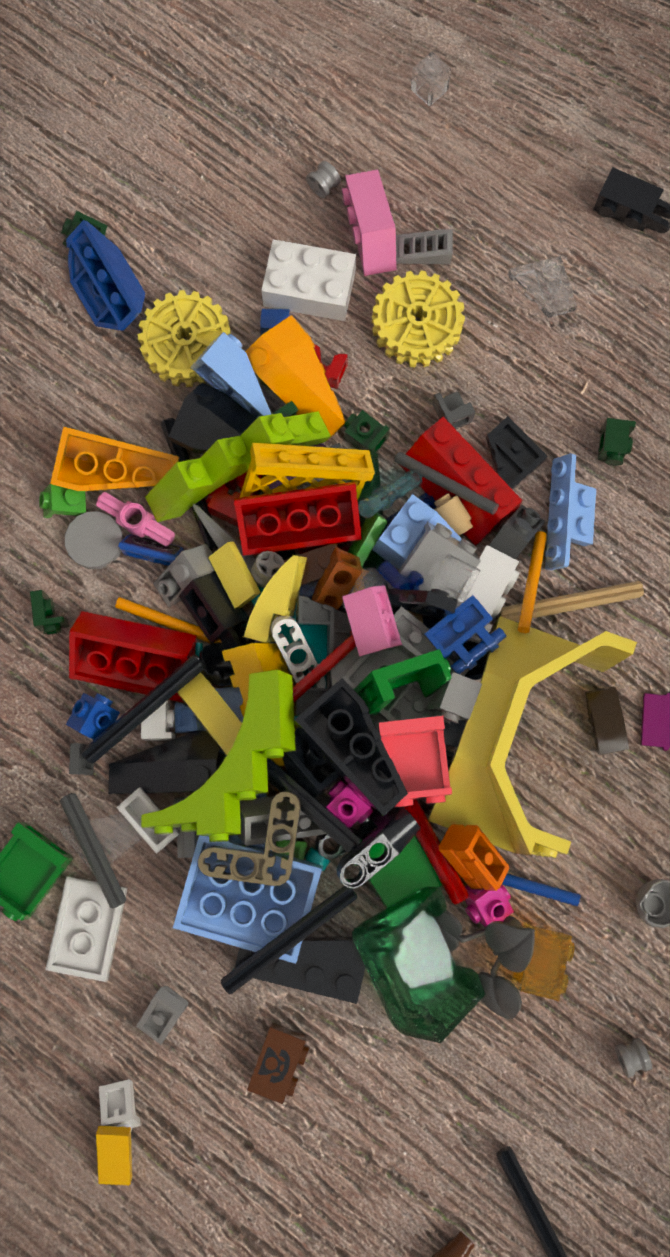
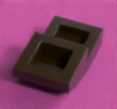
(607, 720)

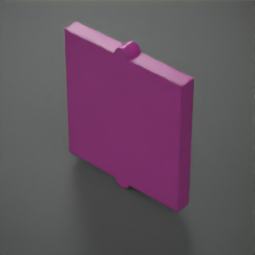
(656, 721)

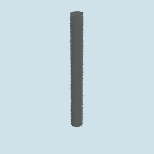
(446, 483)

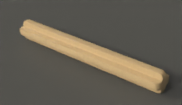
(578, 600)

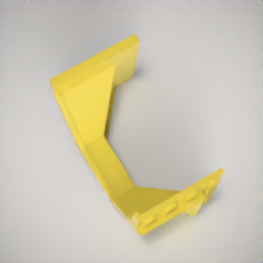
(478, 772)

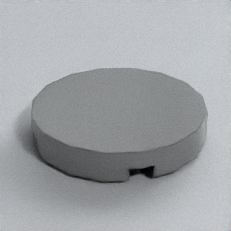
(93, 540)

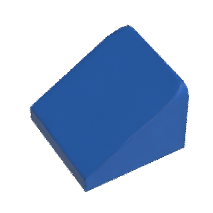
(271, 318)

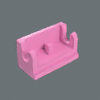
(372, 620)

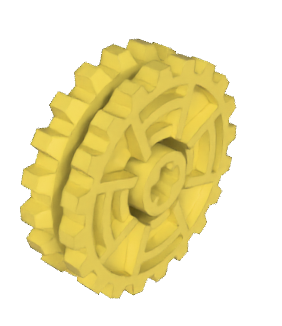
(421, 298)
(165, 330)

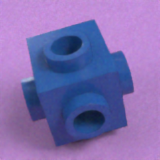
(92, 715)

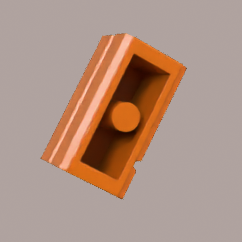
(474, 857)

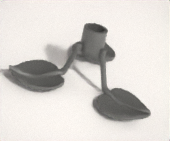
(514, 951)

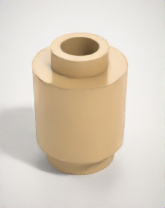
(453, 513)

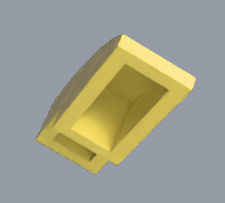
(276, 599)
(211, 711)

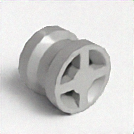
(323, 179)
(271, 562)
(633, 1057)

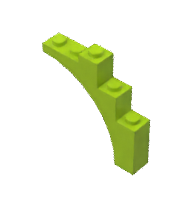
(227, 459)
(264, 734)

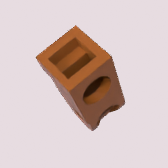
(337, 578)

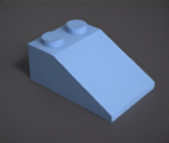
(228, 369)
(406, 531)

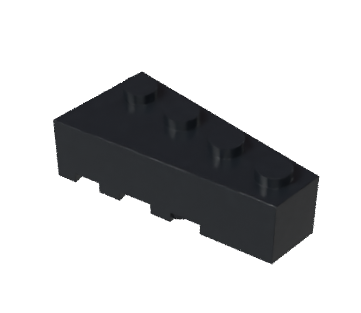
(323, 967)

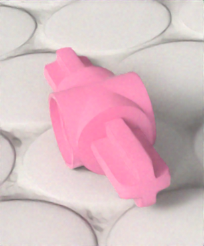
(123, 513)

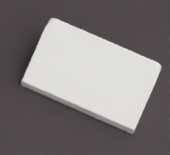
(132, 809)

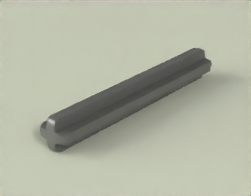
(93, 850)

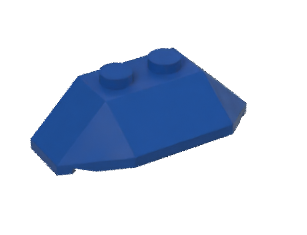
(103, 278)

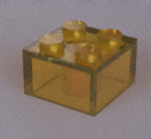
(546, 971)

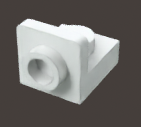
(118, 1105)

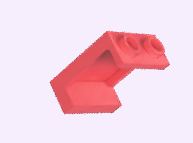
(419, 757)

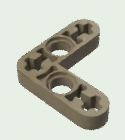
(261, 860)

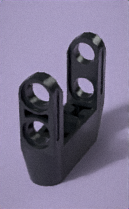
(392, 830)

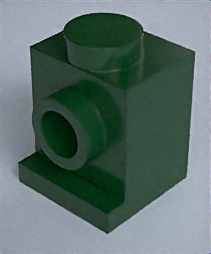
(371, 440)
(615, 440)

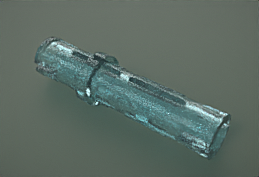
(373, 504)

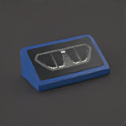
(149, 550)

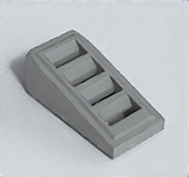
(435, 237)

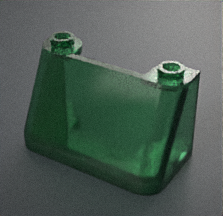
(414, 967)

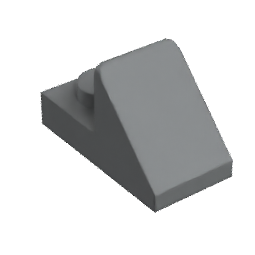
(162, 1014)

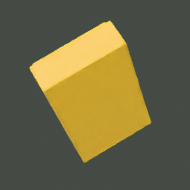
(114, 1155)

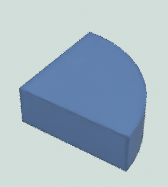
(185, 720)

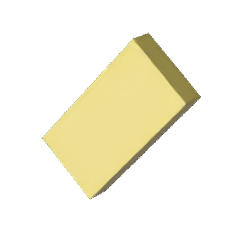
(234, 574)

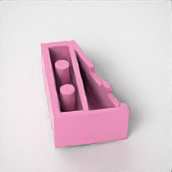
(371, 221)

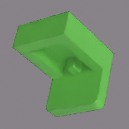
(62, 501)

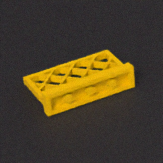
(305, 465)

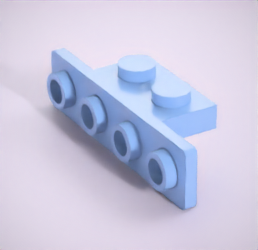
(569, 513)

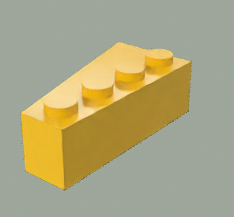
(253, 659)

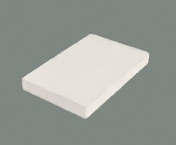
(84, 931)

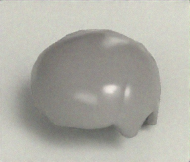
(654, 903)

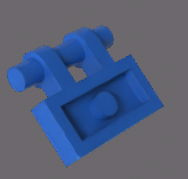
(461, 626)

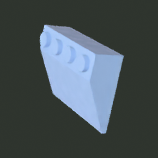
(242, 911)

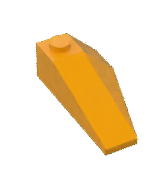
(291, 369)
(102, 463)

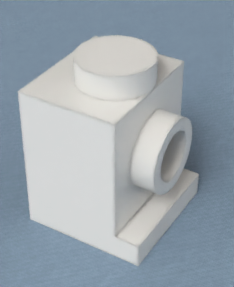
(158, 725)

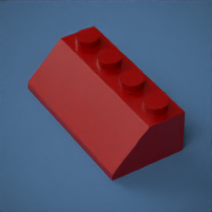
(451, 455)
(298, 518)
(125, 653)

